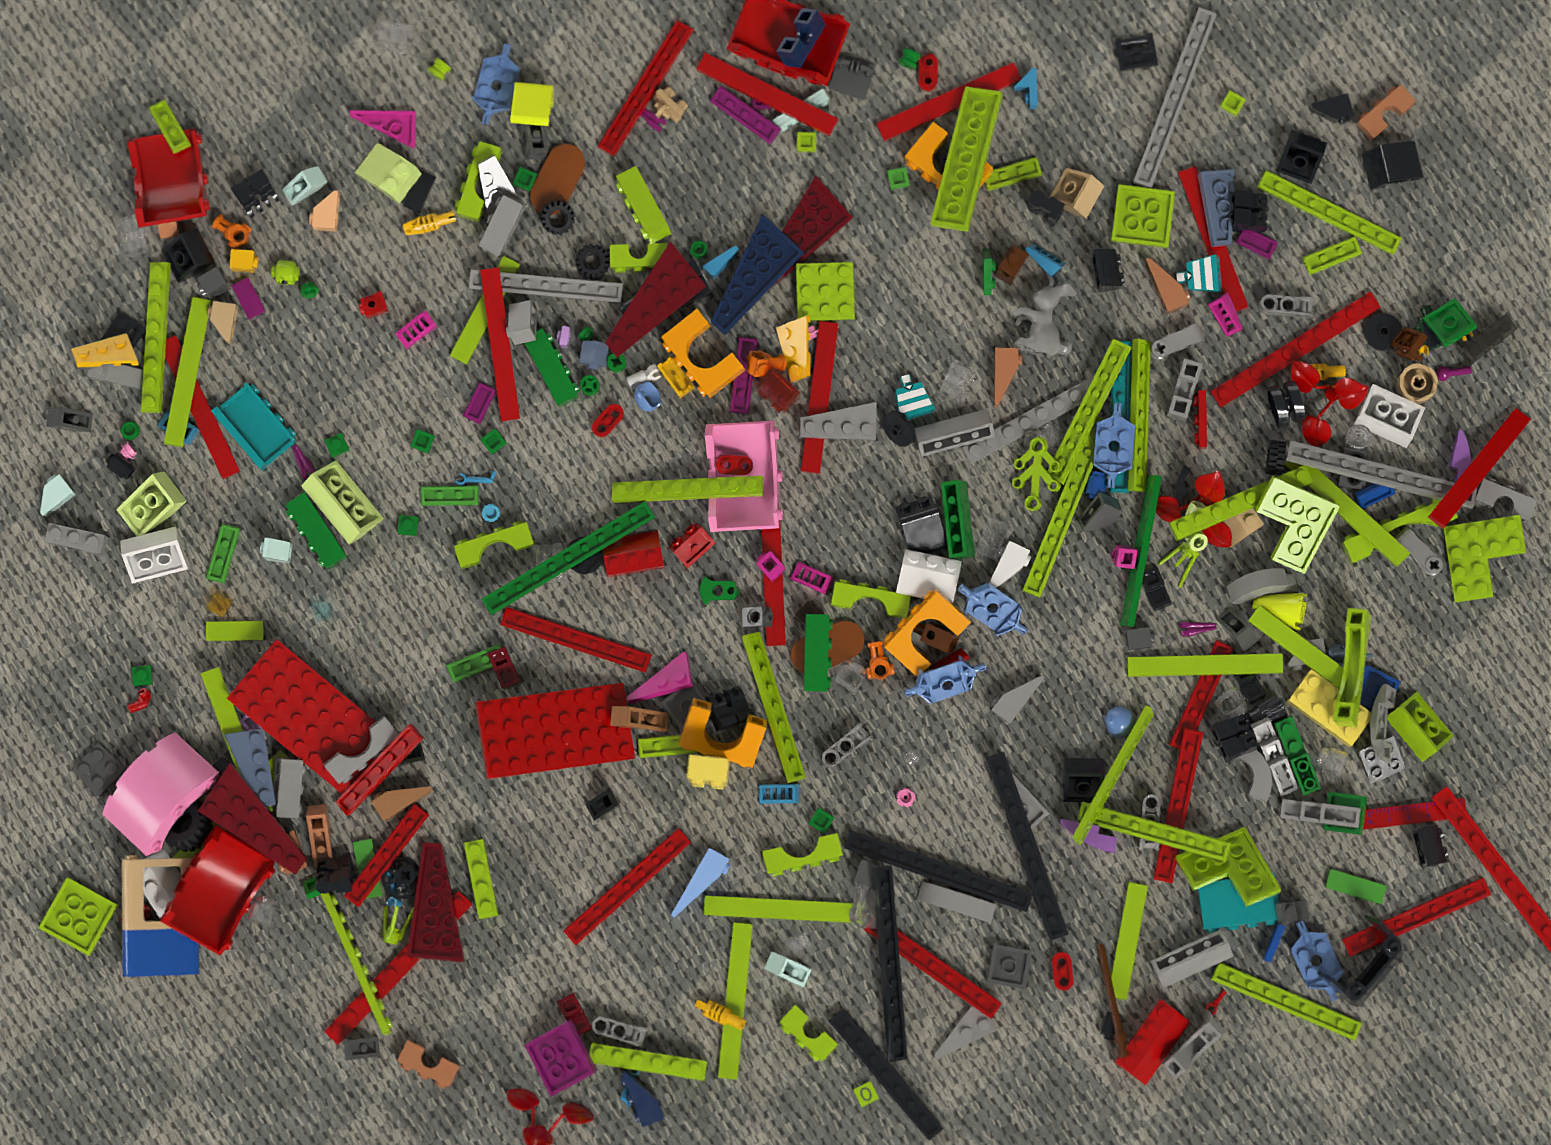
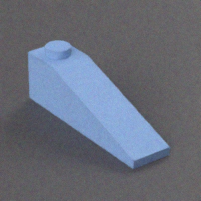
(706, 874)

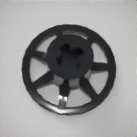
(402, 877)

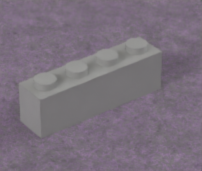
(954, 432)
(1192, 958)

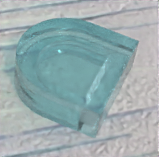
(322, 611)

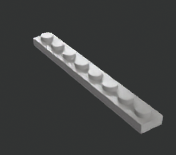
(553, 287)
(1028, 422)

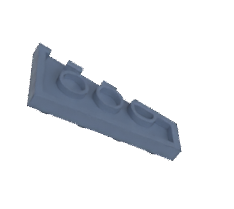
(1217, 201)
(253, 763)

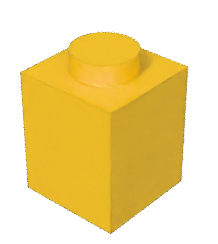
(243, 261)

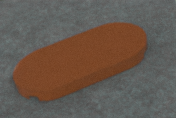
(558, 176)
(846, 644)

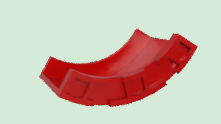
(763, 28)
(167, 183)
(217, 890)

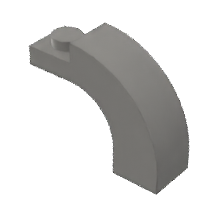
(1259, 583)
(1261, 775)
(1193, 1048)

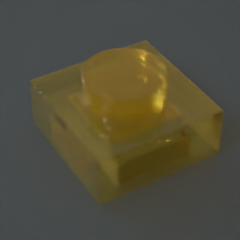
(219, 605)

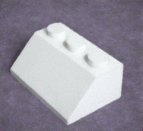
(1390, 415)
(153, 554)
(926, 572)
(160, 883)

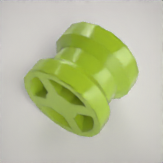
(439, 69)

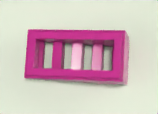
(1228, 306)
(424, 315)
(826, 586)

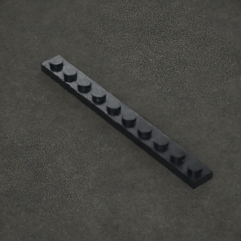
(1027, 845)
(938, 871)
(889, 963)

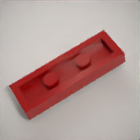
(1200, 419)

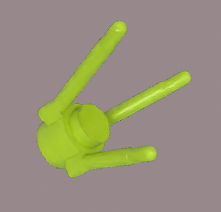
(1187, 552)
(391, 934)

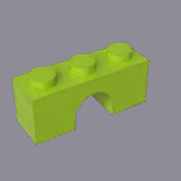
(622, 260)
(819, 1047)

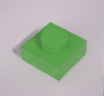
(898, 178)

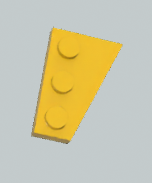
(794, 345)
(106, 351)

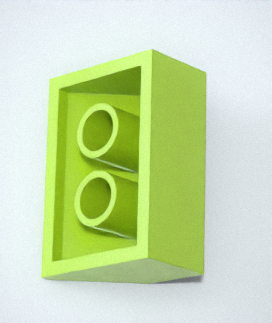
(1419, 726)

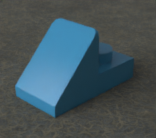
(1029, 83)

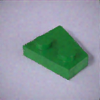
(988, 267)

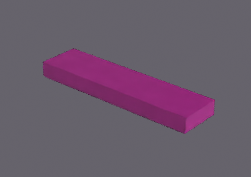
(745, 115)
(743, 383)

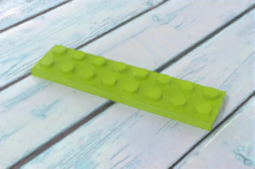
(966, 159)

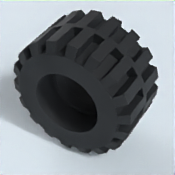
(195, 835)

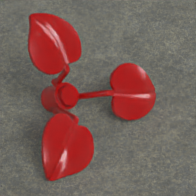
(1347, 390)
(1210, 490)
(538, 1135)

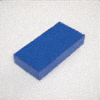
(1372, 495)
(1273, 943)

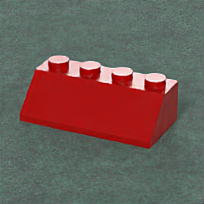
(1153, 1041)

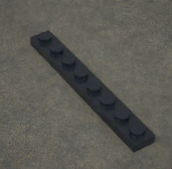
(886, 1074)

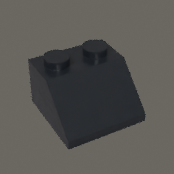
(1301, 156)
(187, 255)
(1107, 270)
(1082, 779)
(1430, 846)

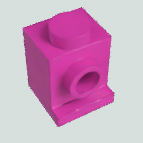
(1121, 556)
(776, 571)

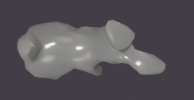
(1043, 334)

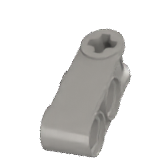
(1300, 306)
(1177, 342)
(1419, 552)
(855, 741)
(1154, 813)
(630, 1034)

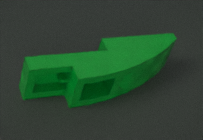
(1297, 755)

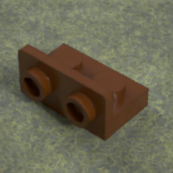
(1408, 343)

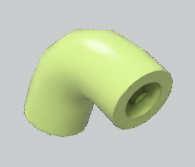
(1198, 540)

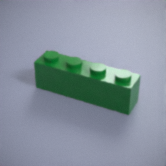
(551, 369)
(957, 519)
(316, 531)
(816, 652)

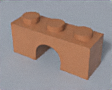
(1398, 100)
(412, 1058)

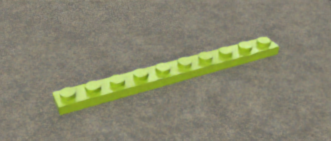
(1062, 517)

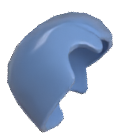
(647, 390)
(1119, 722)

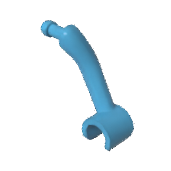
(477, 479)
(398, 902)
(626, 1091)

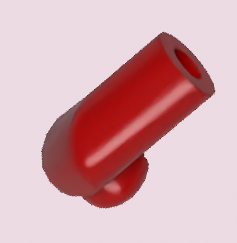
(142, 702)

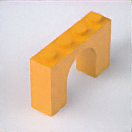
(924, 150)
(709, 379)
(934, 606)
(741, 751)

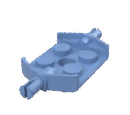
(496, 69)
(1118, 430)
(1002, 618)
(930, 683)
(1316, 944)

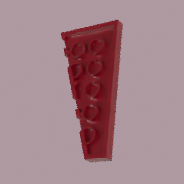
(815, 221)
(247, 817)
(434, 919)

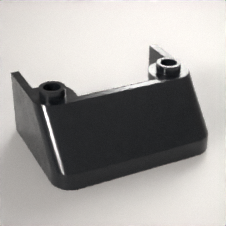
(1359, 990)

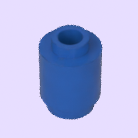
(1096, 483)

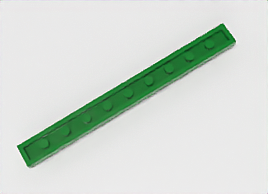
(567, 558)

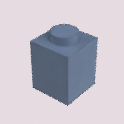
(594, 354)

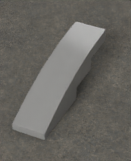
(1274, 755)
(1320, 813)

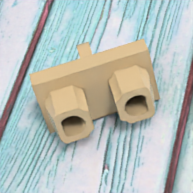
(667, 107)

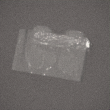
(1050, 433)

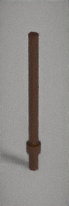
(1120, 1037)

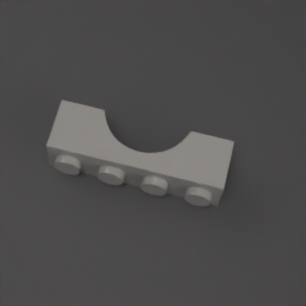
(343, 766)

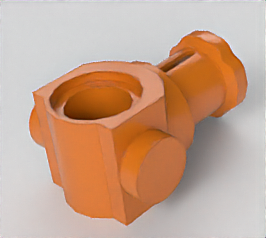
(231, 231)
(760, 363)
(879, 660)

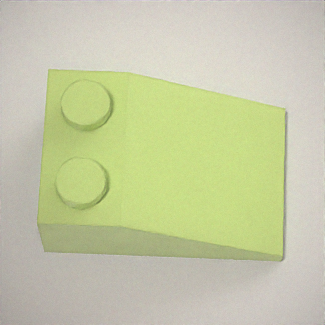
(388, 172)
(151, 504)

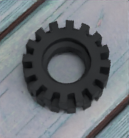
(557, 228)
(592, 250)
(1275, 457)

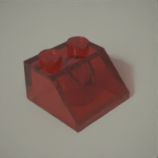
(778, 391)

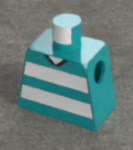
(1202, 275)
(913, 398)

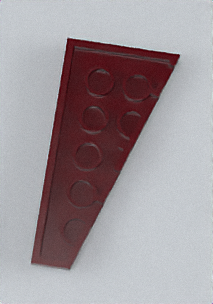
(661, 294)

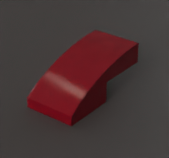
(503, 667)
(573, 1011)

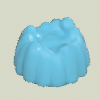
(490, 512)

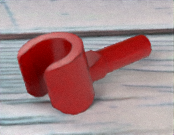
(1216, 1001)

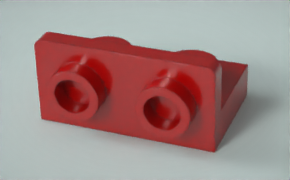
(691, 545)

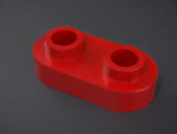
(928, 71)
(607, 420)
(734, 464)
(1062, 971)

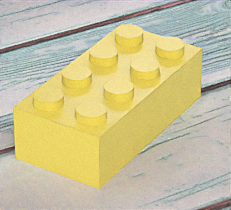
(1317, 699)
(708, 771)

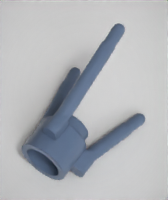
(1337, 653)

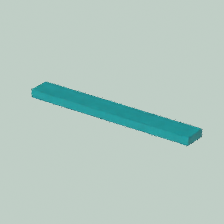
(1122, 394)

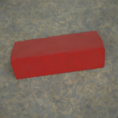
(953, 657)

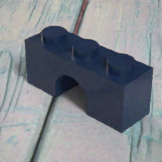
(809, 27)

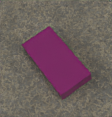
(1257, 243)
(248, 298)
(479, 403)

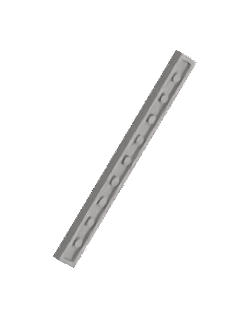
(1174, 98)
(1371, 472)

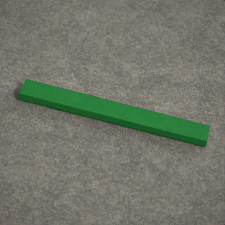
(1142, 546)

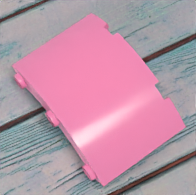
(758, 443)
(158, 791)

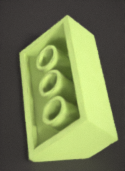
(342, 502)

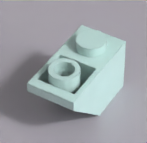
(276, 550)

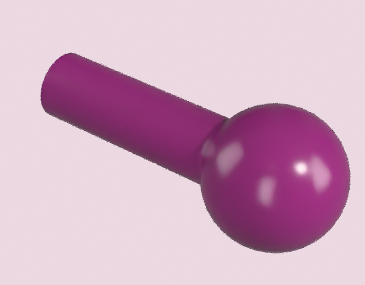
(1444, 373)

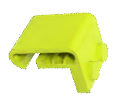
(532, 104)

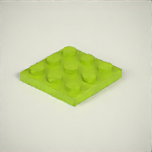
(1143, 216)
(825, 291)
(78, 916)

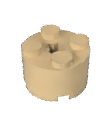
(1417, 373)

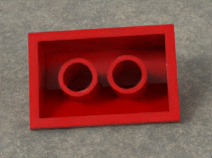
(633, 554)

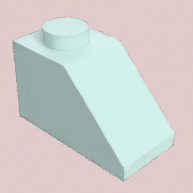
(304, 185)
(55, 494)
(787, 969)

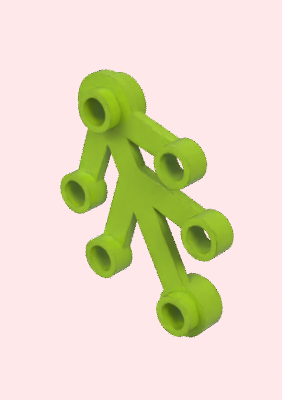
(1036, 470)

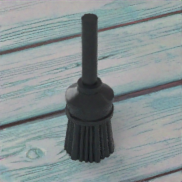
(1270, 708)

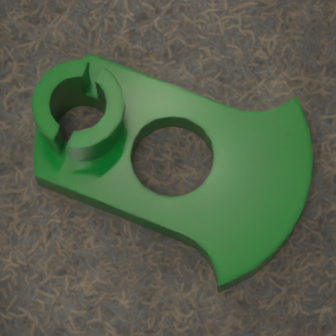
(707, 590)

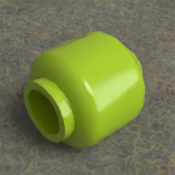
(286, 272)

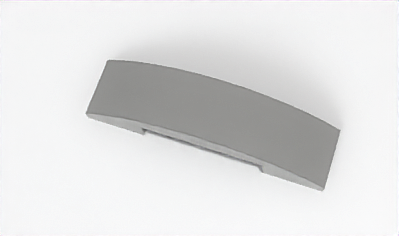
(1384, 700)
(956, 902)

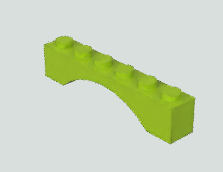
(1358, 548)
(1350, 690)
(648, 1061)

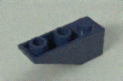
(645, 1102)

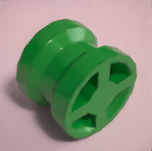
(909, 59)
(618, 365)
(587, 382)

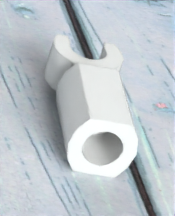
(643, 376)

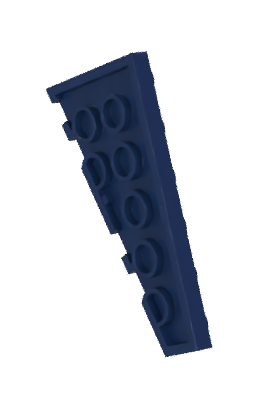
(761, 266)

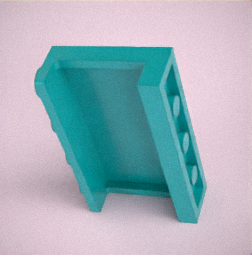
(255, 426)
(1224, 908)

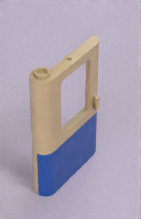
(151, 946)

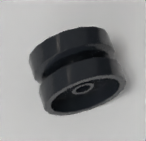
(1286, 404)

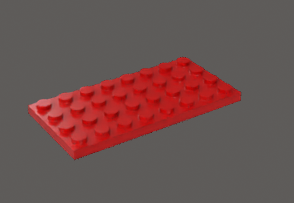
(303, 711)
(552, 731)

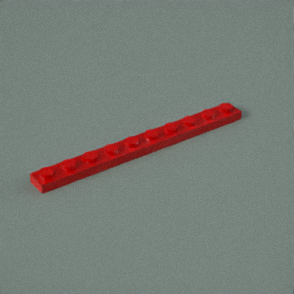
(1295, 349)
(1494, 864)
(384, 983)

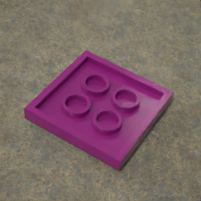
(560, 1058)

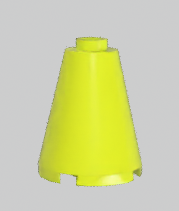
(1286, 607)

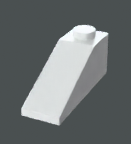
(1010, 563)

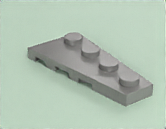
(845, 424)

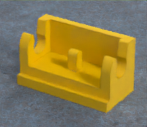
(675, 377)

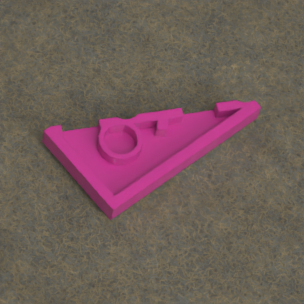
(395, 124)
(669, 679)

